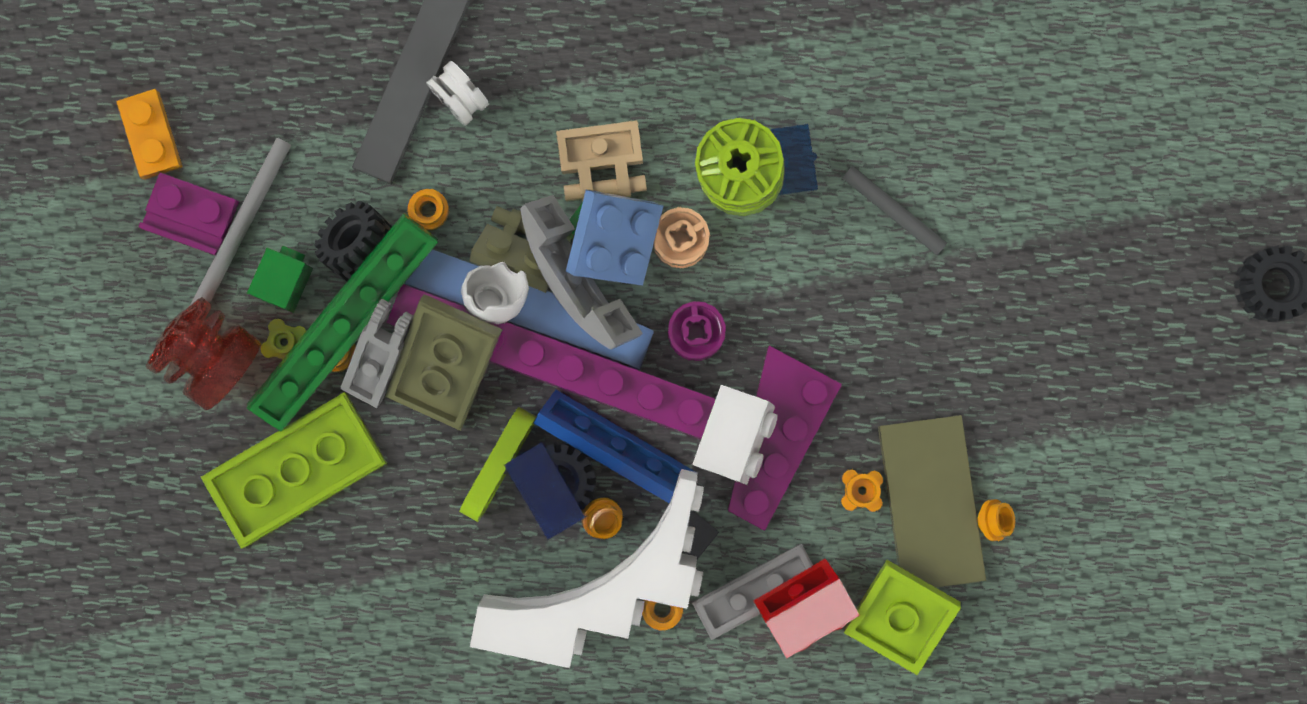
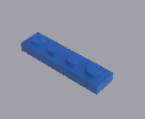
(610, 445)

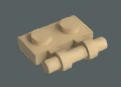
(597, 149)

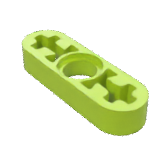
(493, 470)

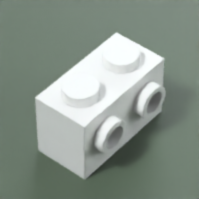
(735, 435)

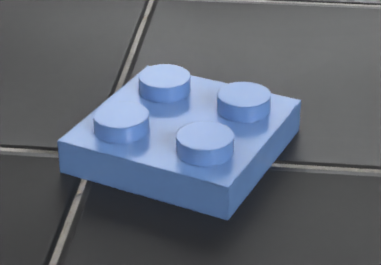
(614, 238)

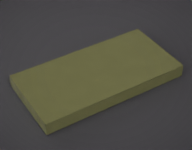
(932, 501)

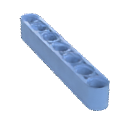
(540, 313)

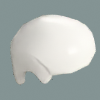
(494, 293)

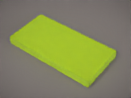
(293, 470)

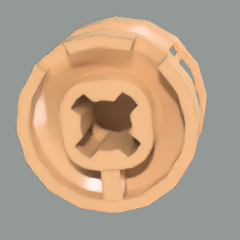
(681, 238)

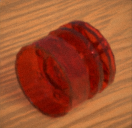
(209, 358)

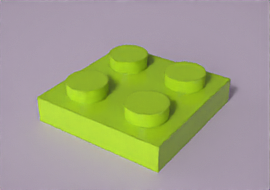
(902, 617)

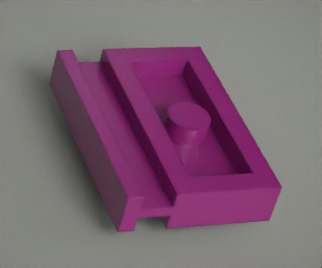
(188, 214)

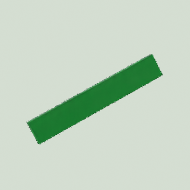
(341, 322)

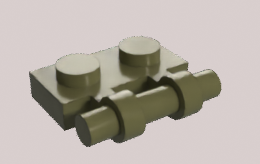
(505, 246)

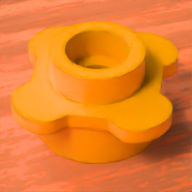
(869, 500)

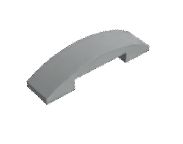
(547, 236)

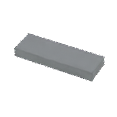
(733, 601)

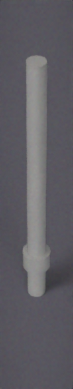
(242, 220)

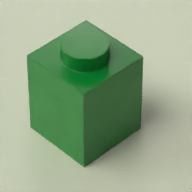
(281, 278)

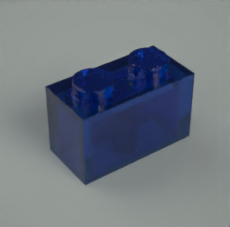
(545, 490)

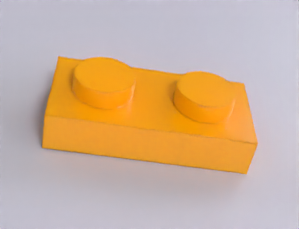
(149, 134)

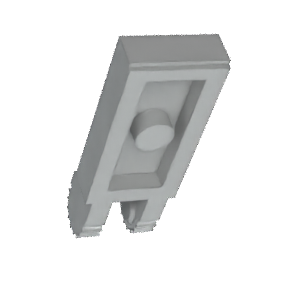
(376, 357)

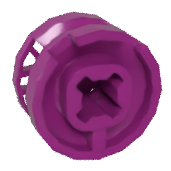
(696, 331)

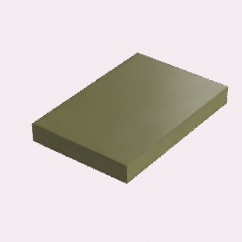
(443, 362)

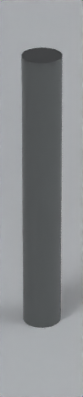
(894, 210)

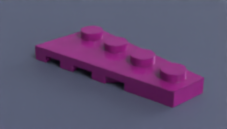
(801, 404)

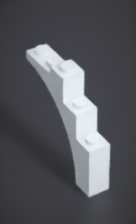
(549, 626)

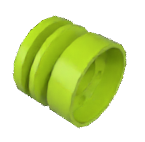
(728, 188)

